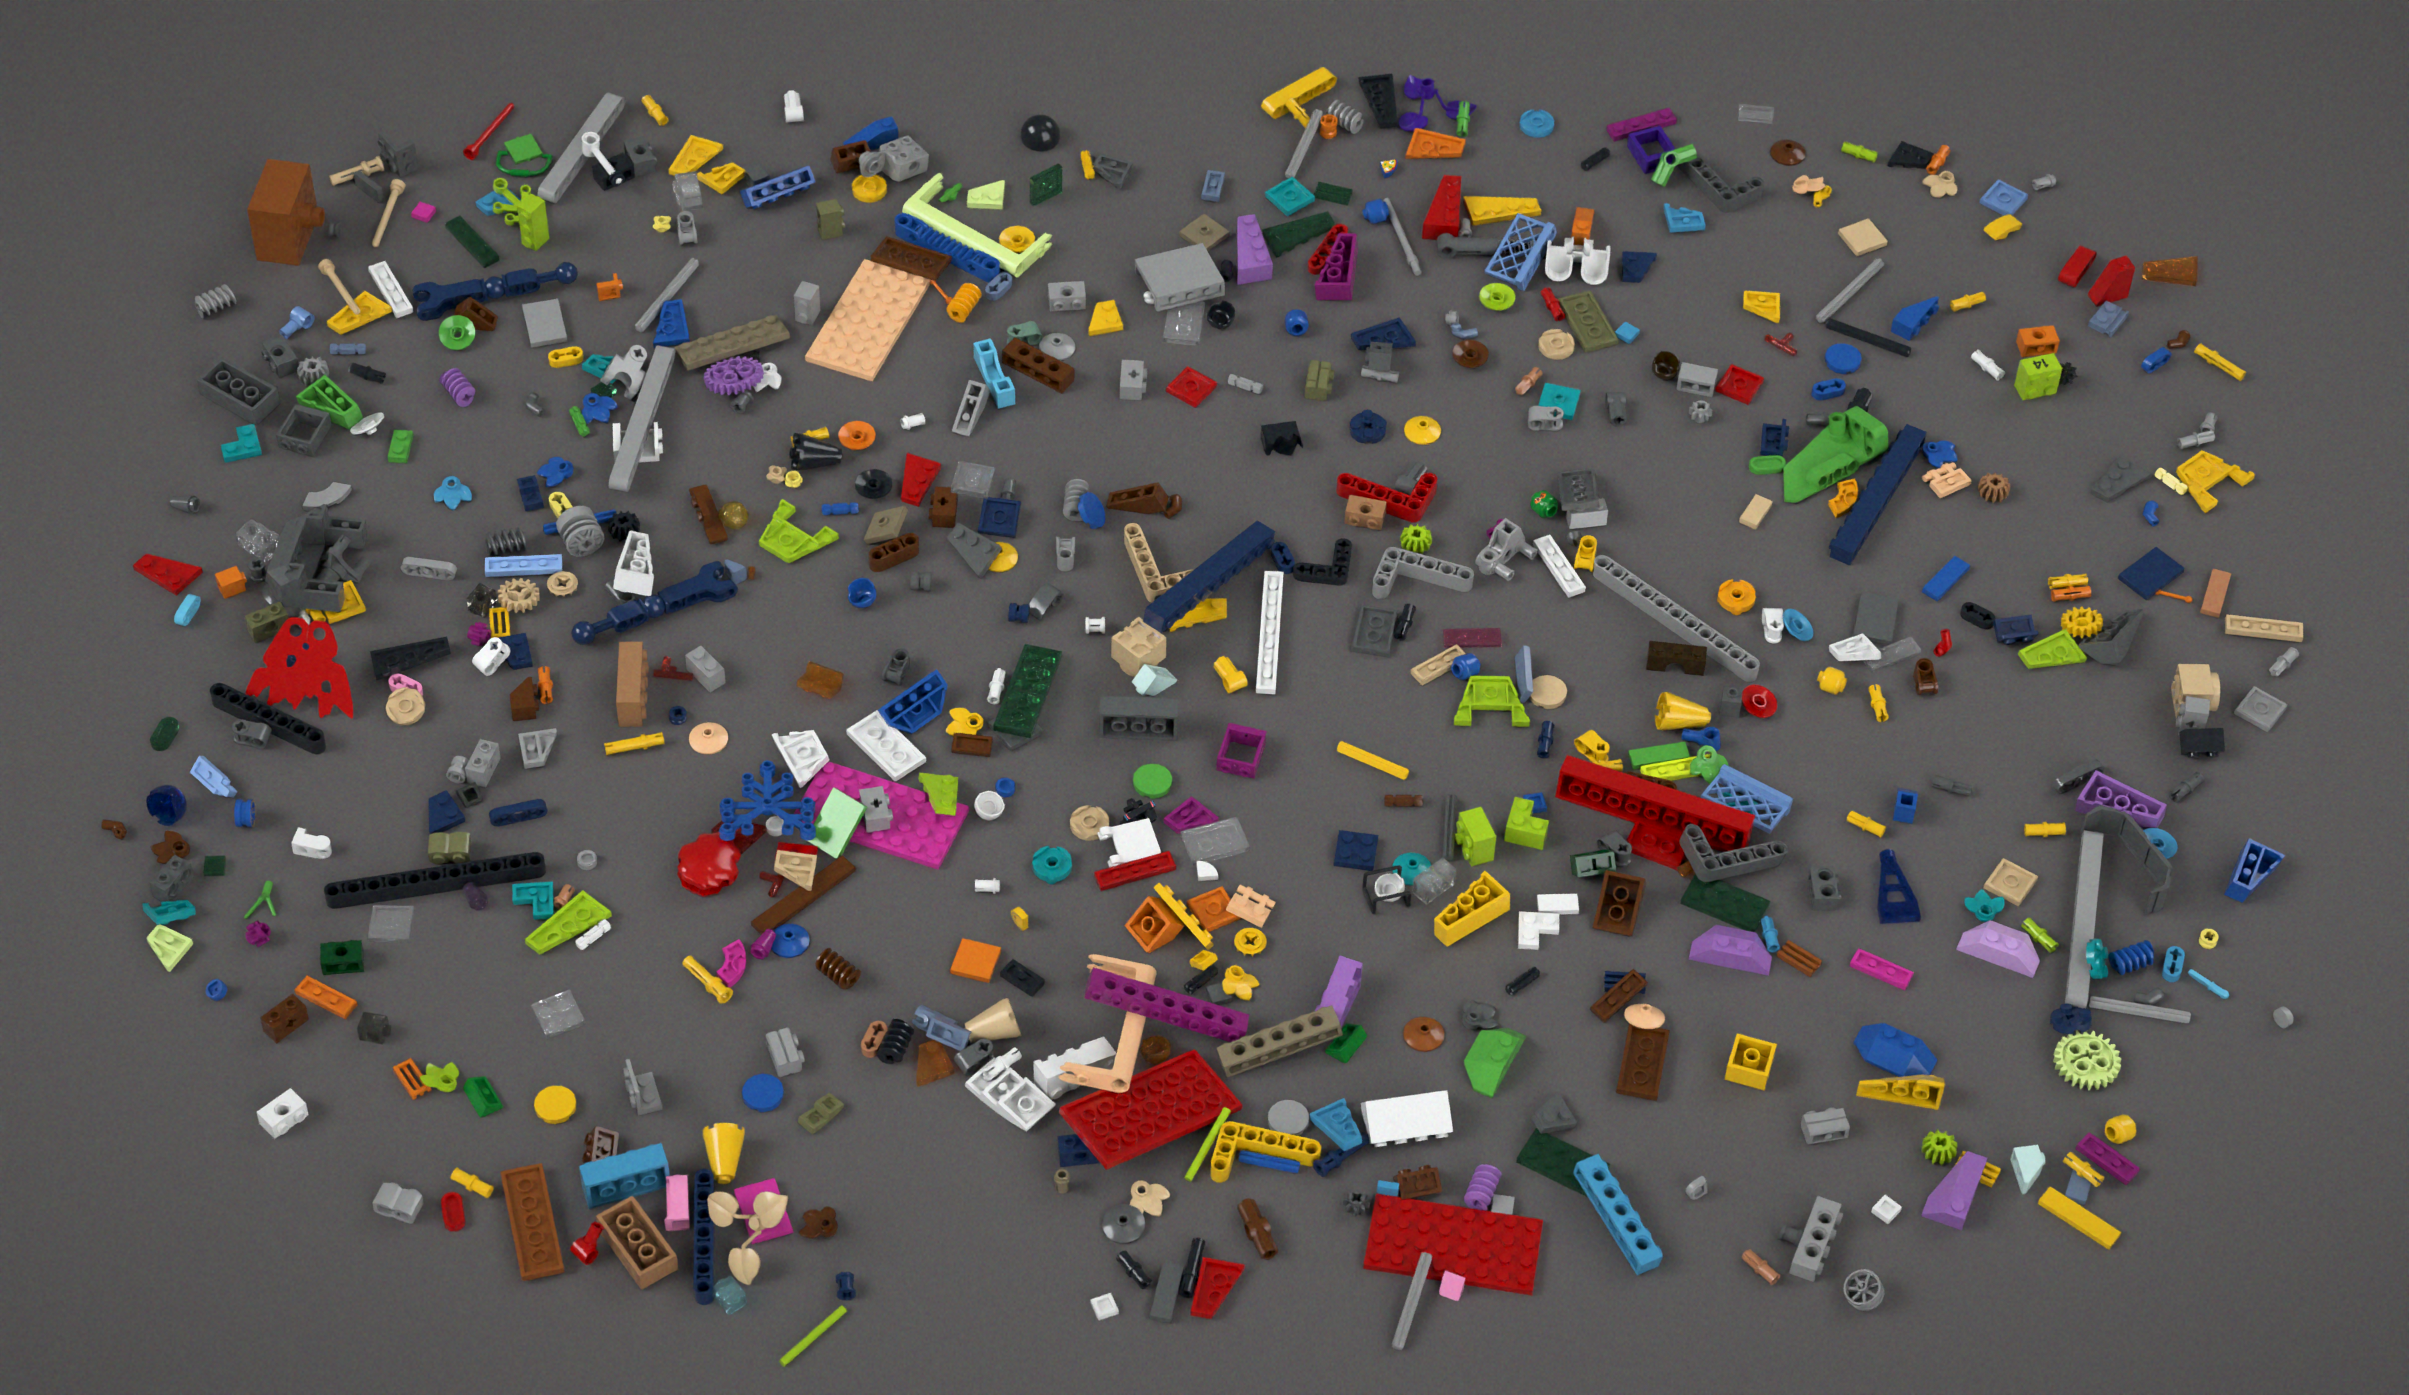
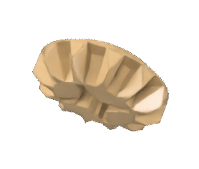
(564, 578)

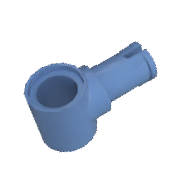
(298, 318)

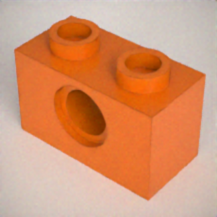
(2037, 341)

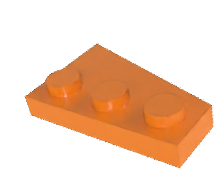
(1434, 145)

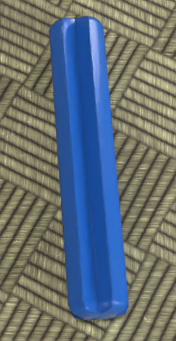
(1269, 1161)

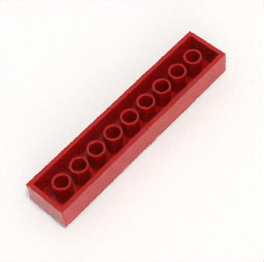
(1637, 798)

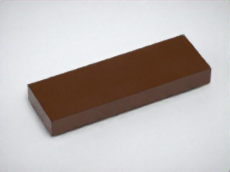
(1618, 995)

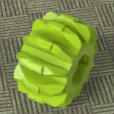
(1416, 539)
(1939, 1147)

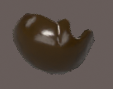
(1665, 365)

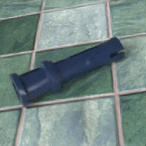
(1336, 1157)

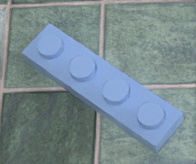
(523, 565)

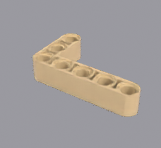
(1145, 566)

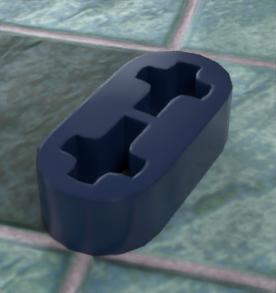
(1280, 558)

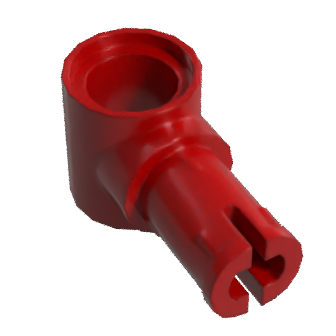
(585, 1247)

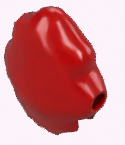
(708, 864)

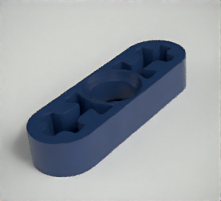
(530, 810)

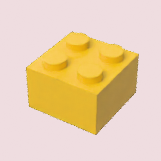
(1750, 1061)

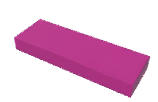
(1881, 969)

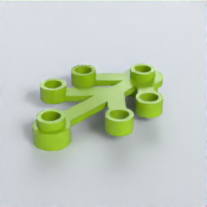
(501, 182)

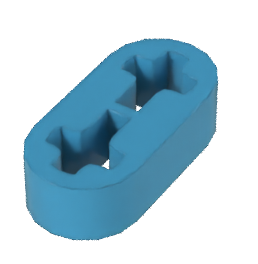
(2169, 963)

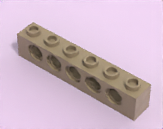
(1272, 1049)

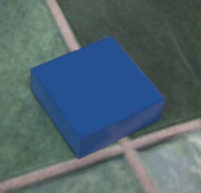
(1539, 802)

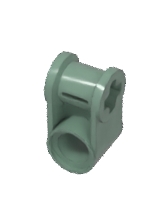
(1025, 332)

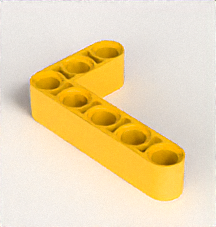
(1260, 1144)

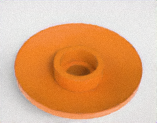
(857, 435)

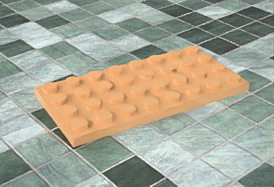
(867, 320)

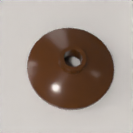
(1787, 152)
(1470, 353)

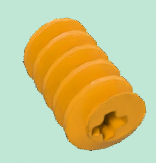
(963, 302)

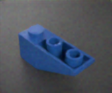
(1912, 318)

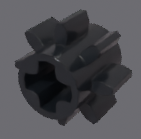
(2069, 375)

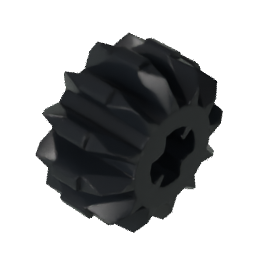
(622, 523)

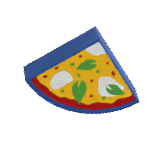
(1388, 167)

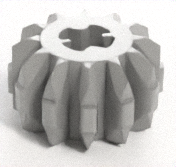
(312, 370)

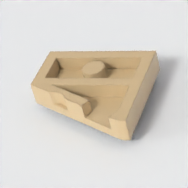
(796, 867)

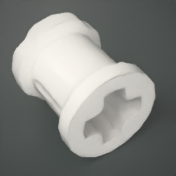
(1101, 622)

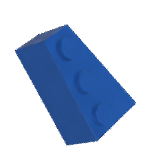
(2251, 869)

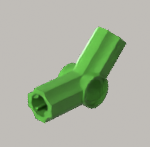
(1679, 156)

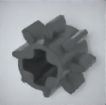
(1356, 1203)

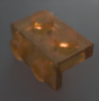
(821, 680)

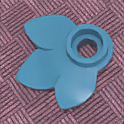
(452, 494)

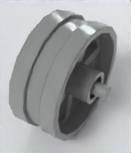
(1863, 1290)

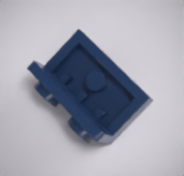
(1773, 439)
(2015, 628)

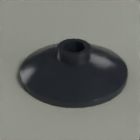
(873, 483)

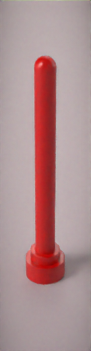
(472, 150)

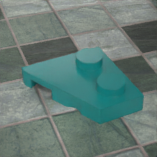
(169, 911)

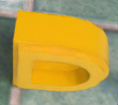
(1020, 918)

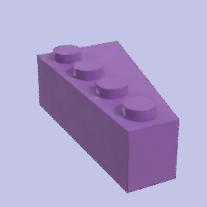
(1252, 253)
(2114, 794)

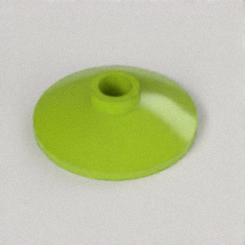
(1497, 296)

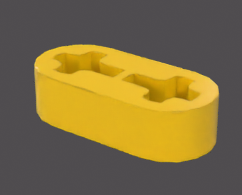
(565, 357)

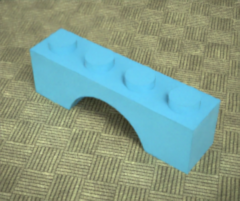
(988, 364)

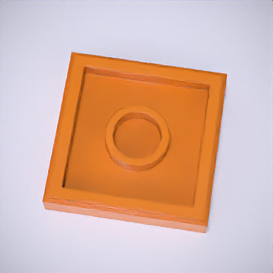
(1211, 909)
(975, 960)

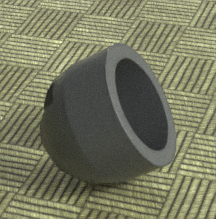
(1574, 537)

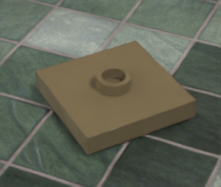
(1204, 231)
(885, 525)

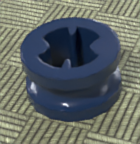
(680, 719)

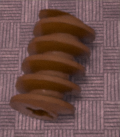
(837, 969)

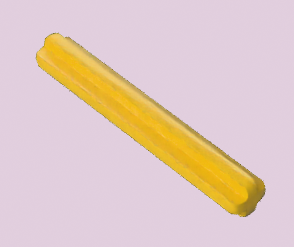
(1373, 760)

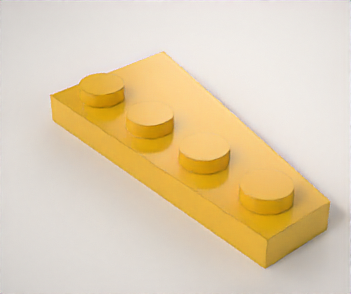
(1497, 209)
(1190, 921)

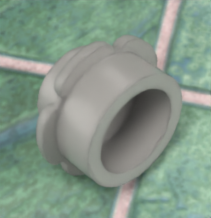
(1452, 318)

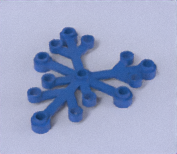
(767, 806)

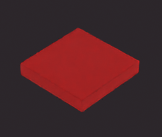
(1739, 384)
(1191, 387)

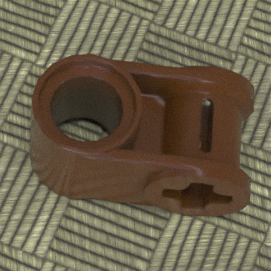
(1925, 677)

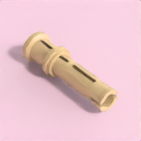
(365, 166)

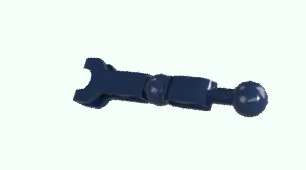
(442, 298)
(671, 599)

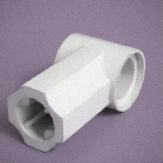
(793, 109)

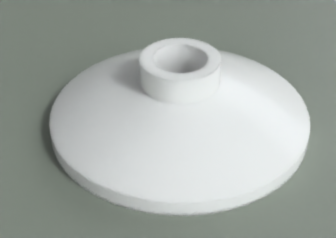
(368, 424)

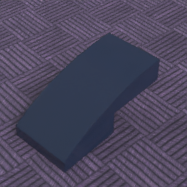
(530, 493)

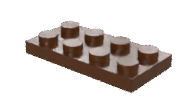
(911, 258)
(1642, 1062)

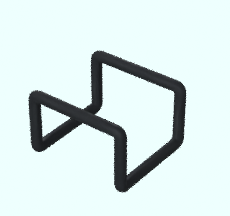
(1406, 895)

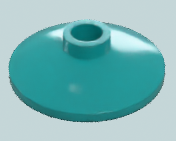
(1409, 872)

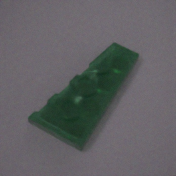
(1288, 235)

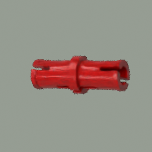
(1552, 304)

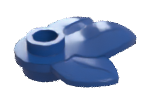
(599, 409)
(1939, 452)
(556, 471)

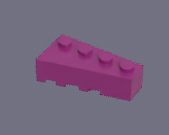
(1338, 275)

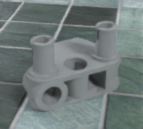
(1504, 538)

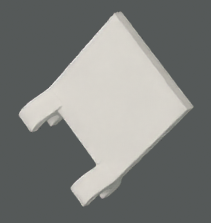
(1131, 841)

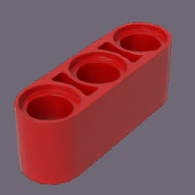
(2077, 266)

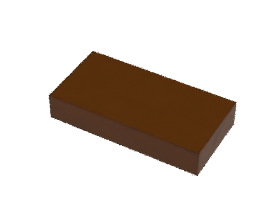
(972, 744)

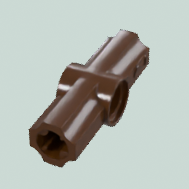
(1257, 1228)

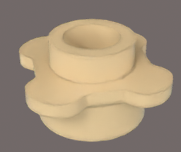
(776, 474)

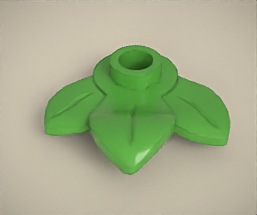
(1709, 767)

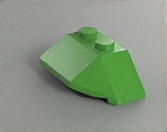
(1491, 1058)

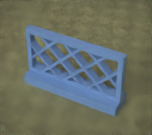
(1535, 254)
(1752, 790)

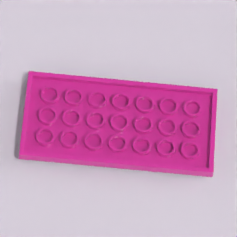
(915, 830)

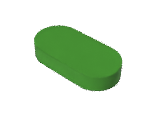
(1767, 464)

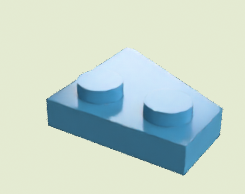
(486, 203)

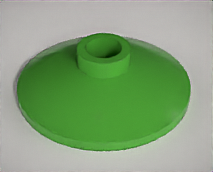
(454, 325)

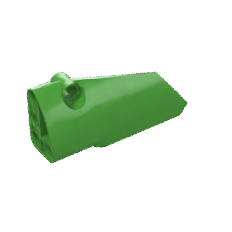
(1835, 453)

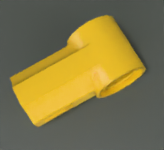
(1231, 677)

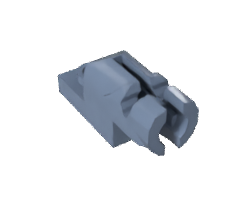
(941, 1028)

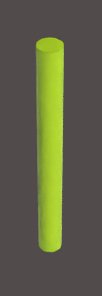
(1207, 1144)
(805, 1342)

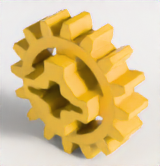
(2082, 622)

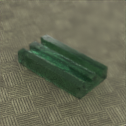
(1333, 193)

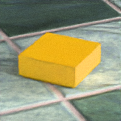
(1203, 960)

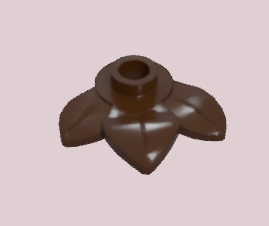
(172, 846)
(819, 1223)

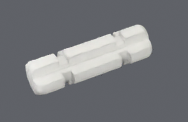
(593, 934)

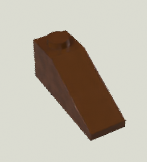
(1139, 499)

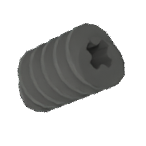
(505, 541)

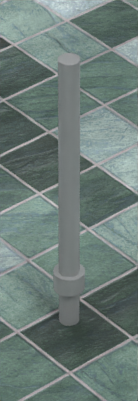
(1411, 258)

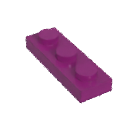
(2107, 1158)

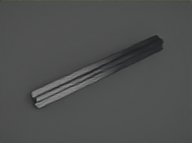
(1868, 337)

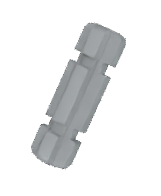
(1245, 383)

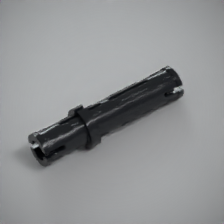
(1190, 1274)

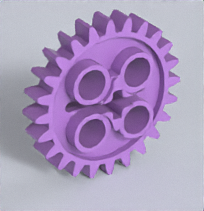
(733, 375)

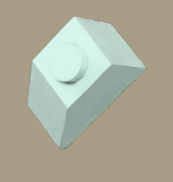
(1153, 680)
(2027, 1165)

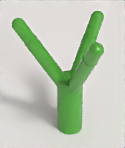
(265, 896)

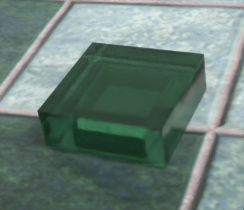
(604, 390)
(214, 865)

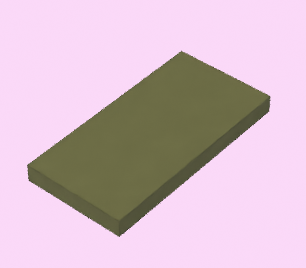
(1588, 321)

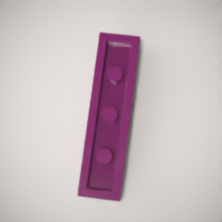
(1658, 118)

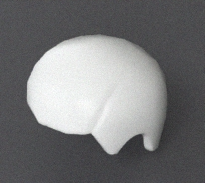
(989, 805)
(1389, 884)

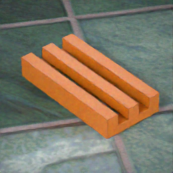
(419, 1090)

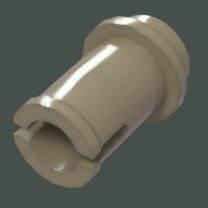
(1062, 1178)

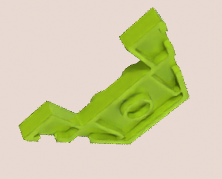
(790, 542)
(1491, 694)

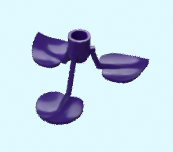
(1425, 89)

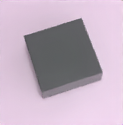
(1217, 995)

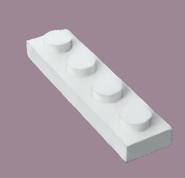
(390, 289)
(1559, 566)

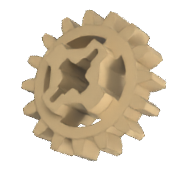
(518, 595)

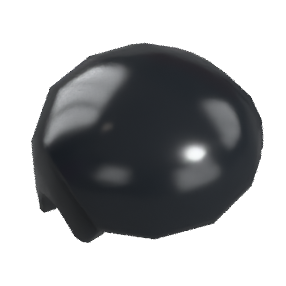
(1221, 315)

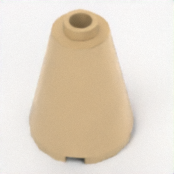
(994, 1023)

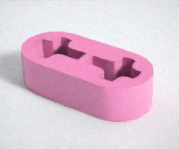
(405, 682)

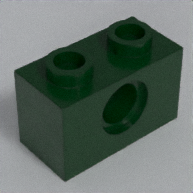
(342, 957)

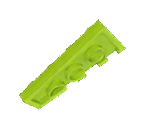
(569, 921)

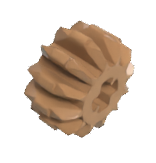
(1994, 487)

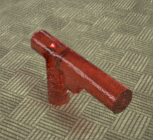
(670, 671)

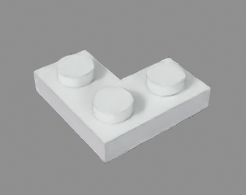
(1535, 923)

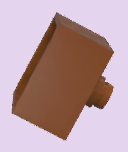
(283, 212)

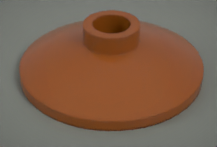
(1423, 1040)

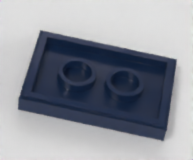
(2151, 573)

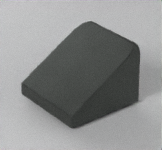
(469, 795)

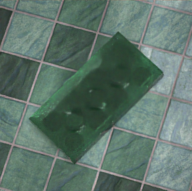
(1726, 903)
(1553, 1159)

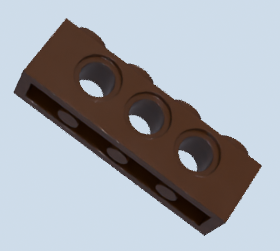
(1038, 365)

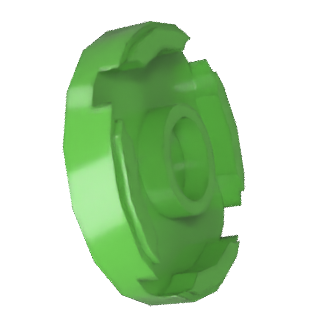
(1152, 781)

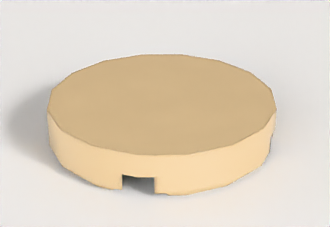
(1556, 344)
(1548, 692)
(405, 706)
(1087, 821)

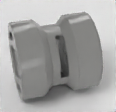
(456, 772)

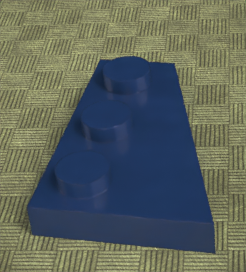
(1387, 332)

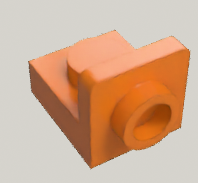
(609, 289)

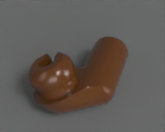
(2181, 340)
(1176, 506)
(116, 826)

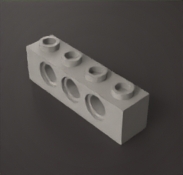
(1823, 1211)

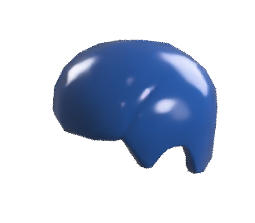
(861, 593)

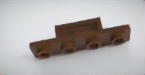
(707, 514)

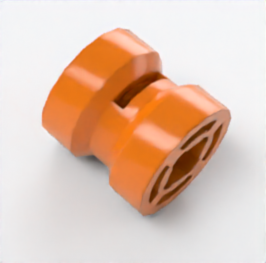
(1328, 126)

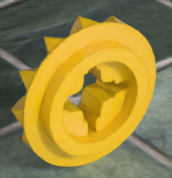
(1250, 934)

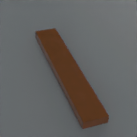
(801, 898)

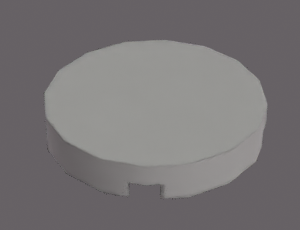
(1288, 1117)

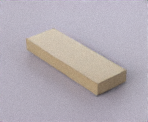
(1436, 665)

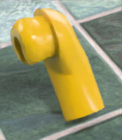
(1821, 195)

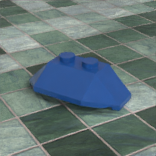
(916, 704)
(1894, 1050)

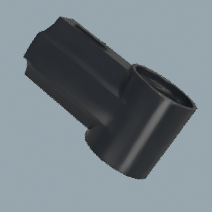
(1861, 399)

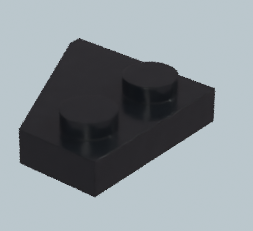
(1910, 156)

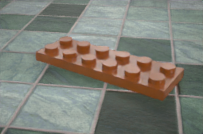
(532, 1222)

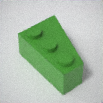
(328, 397)

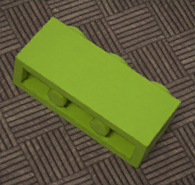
(533, 222)

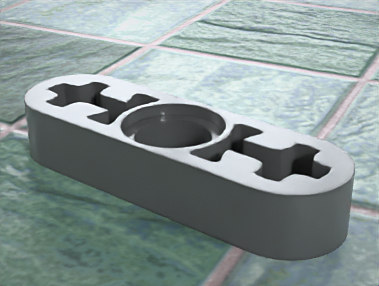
(2077, 776)

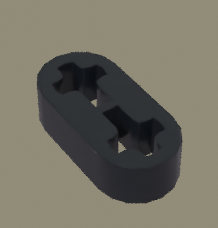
(1977, 615)

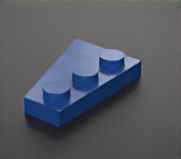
(672, 325)

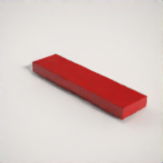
(1135, 870)

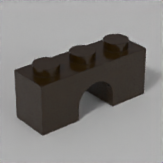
(1663, 653)

